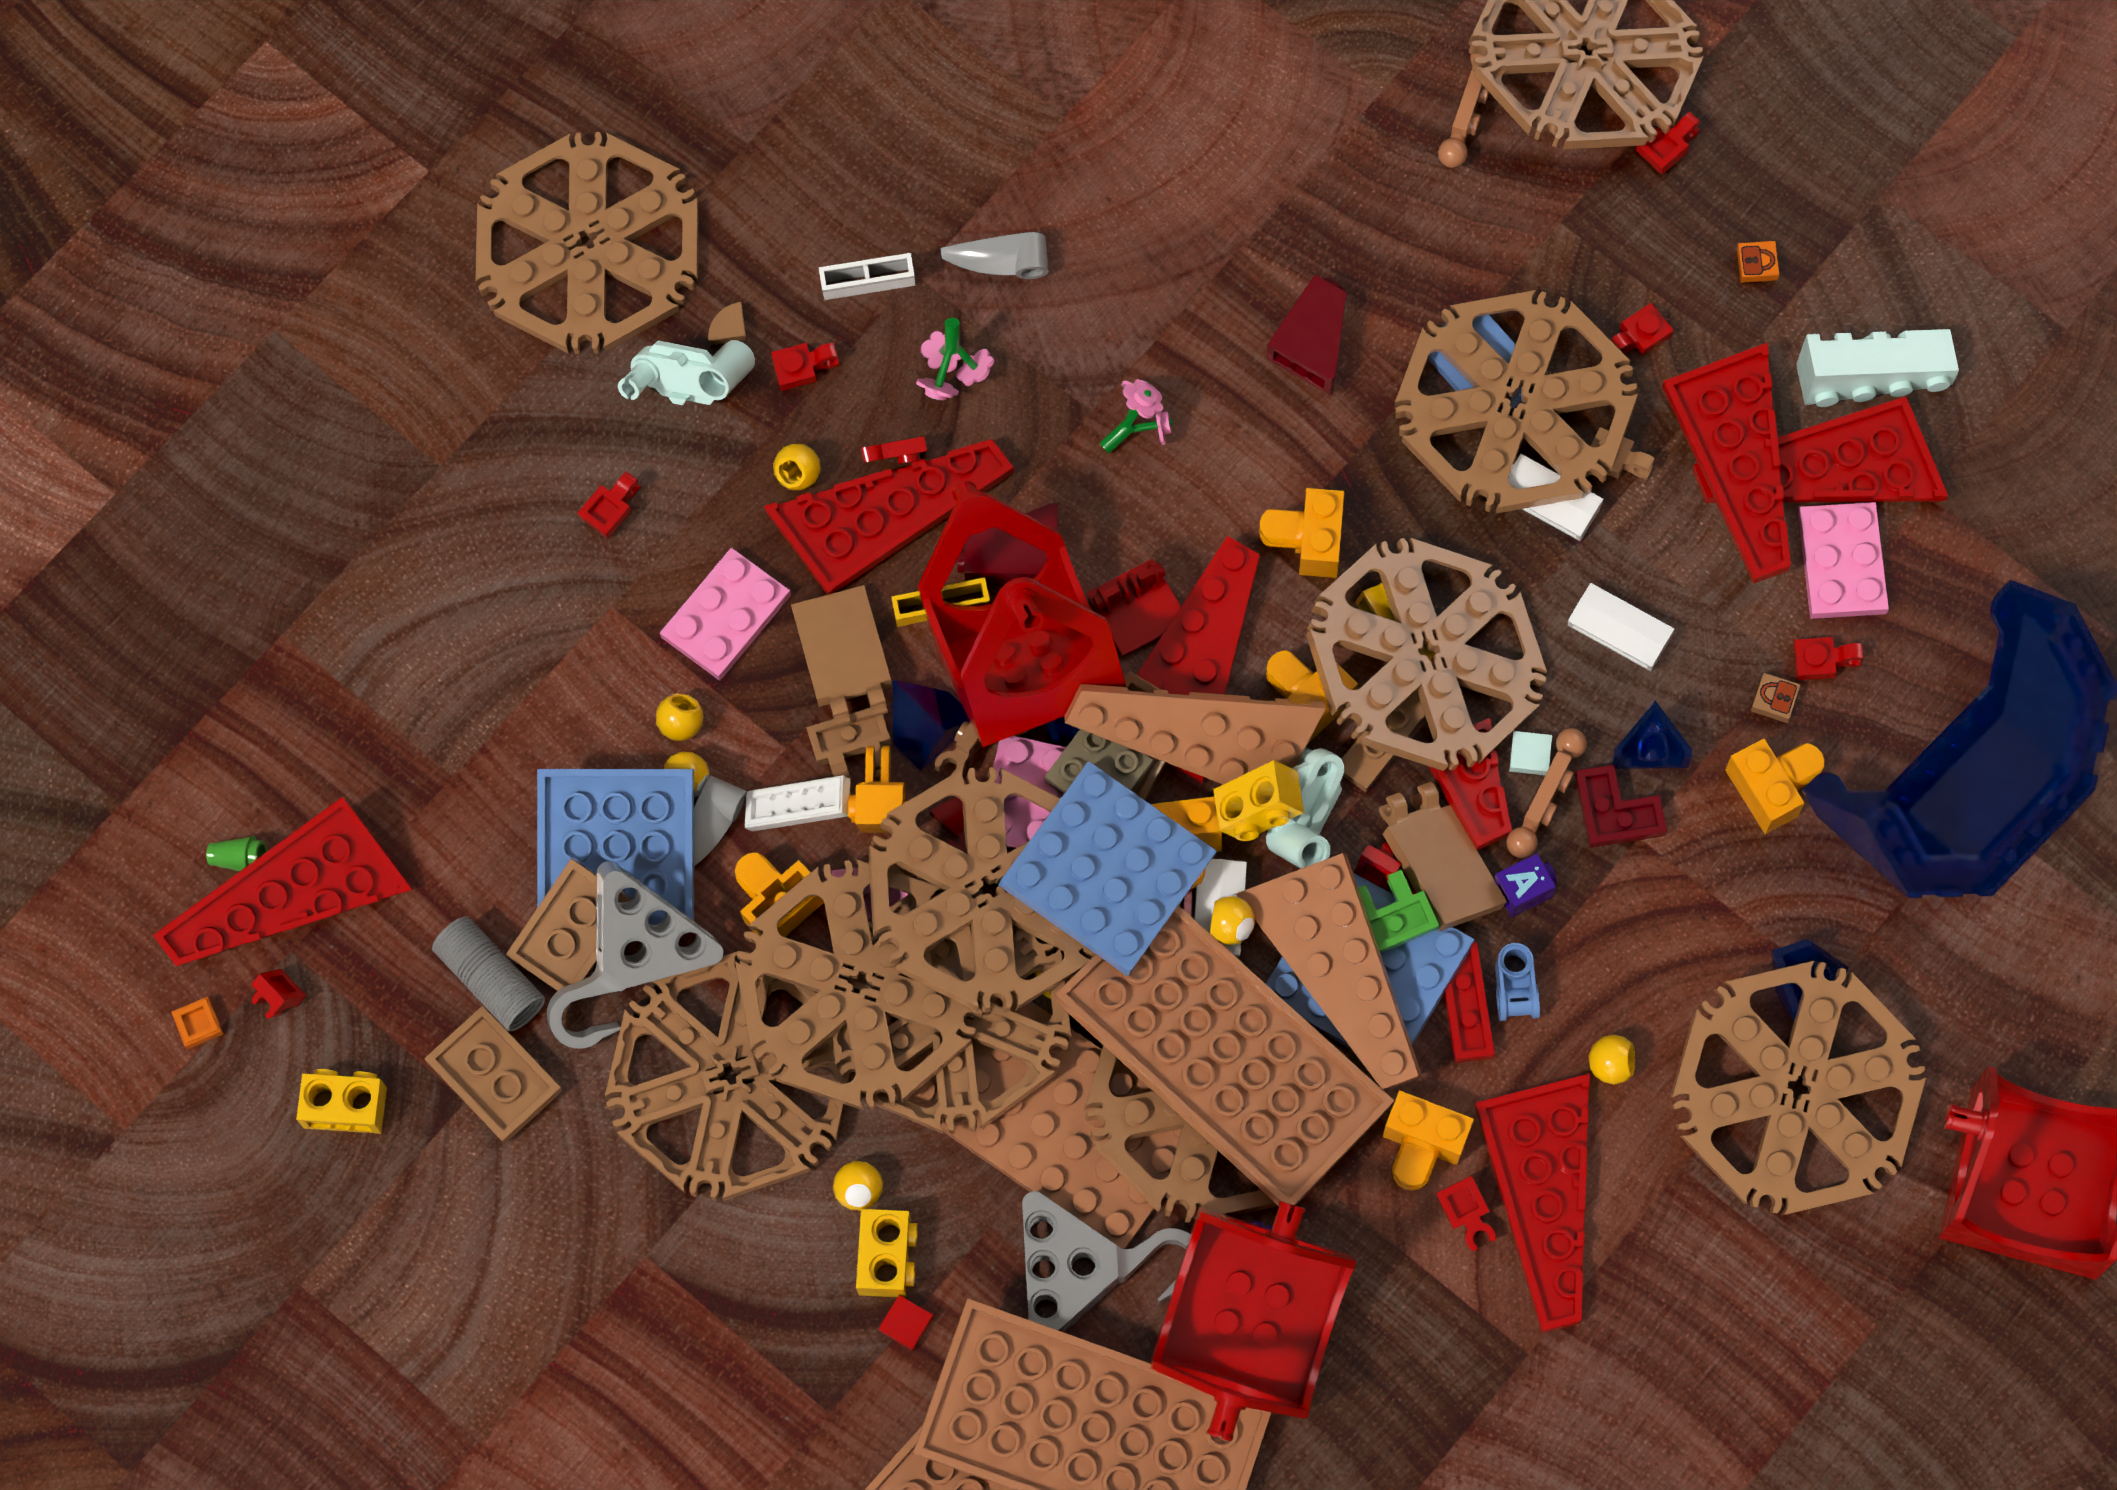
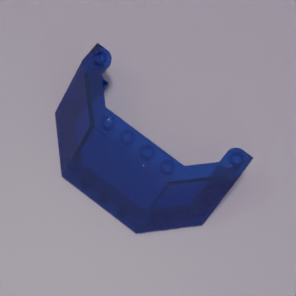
(1998, 771)

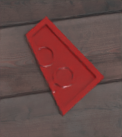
(1477, 796)

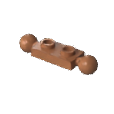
(1453, 150)
(1570, 745)

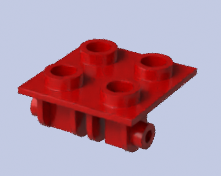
(1136, 605)

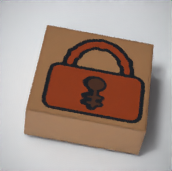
(1775, 697)

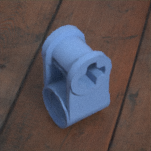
(1516, 991)

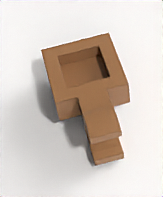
(1634, 462)
(966, 749)

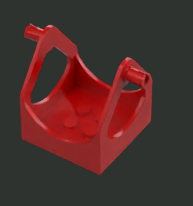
(1030, 647)
(2034, 1178)
(1251, 1315)

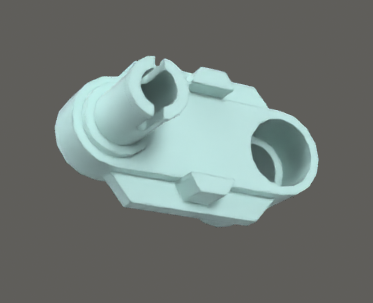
(688, 372)
(1320, 788)

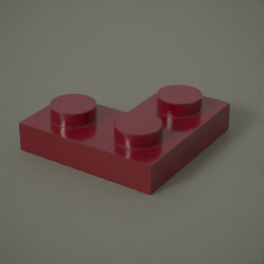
(1613, 820)

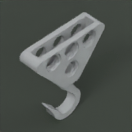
(616, 927)
(1074, 1241)

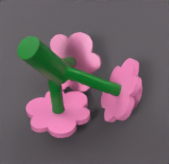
(944, 352)
(1142, 401)

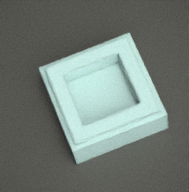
(1530, 753)

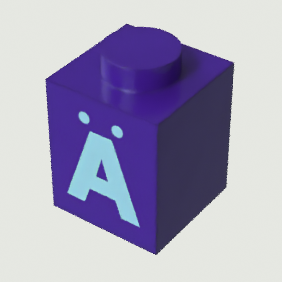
(1526, 884)

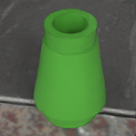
(235, 853)

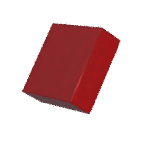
(906, 1323)

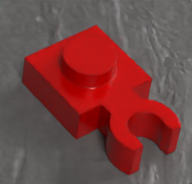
(904, 450)
(1464, 1206)

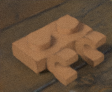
(837, 743)

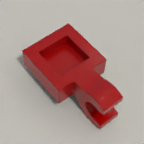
(1672, 146)
(1642, 331)
(797, 365)
(607, 508)
(1818, 658)

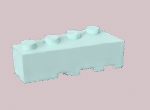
(1875, 365)

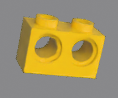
(1258, 801)
(339, 1111)
(876, 1253)

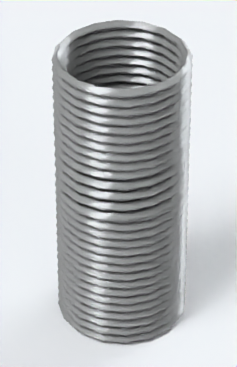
(494, 977)

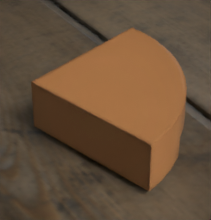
(727, 325)

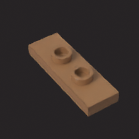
(1365, 763)

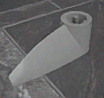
(1003, 255)
(714, 813)

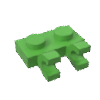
(1402, 920)

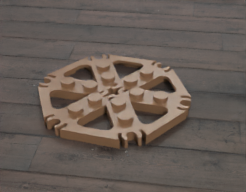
(1576, 72)
(586, 267)
(1504, 433)
(1408, 671)
(955, 907)
(834, 1008)
(996, 1029)
(696, 1086)
(1761, 1096)
(1194, 1157)

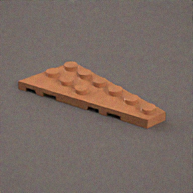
(1198, 731)
(1329, 944)

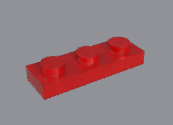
(1469, 1012)

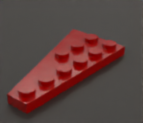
(1735, 441)
(1857, 459)
(874, 516)
(1204, 634)
(302, 879)
(1541, 1173)

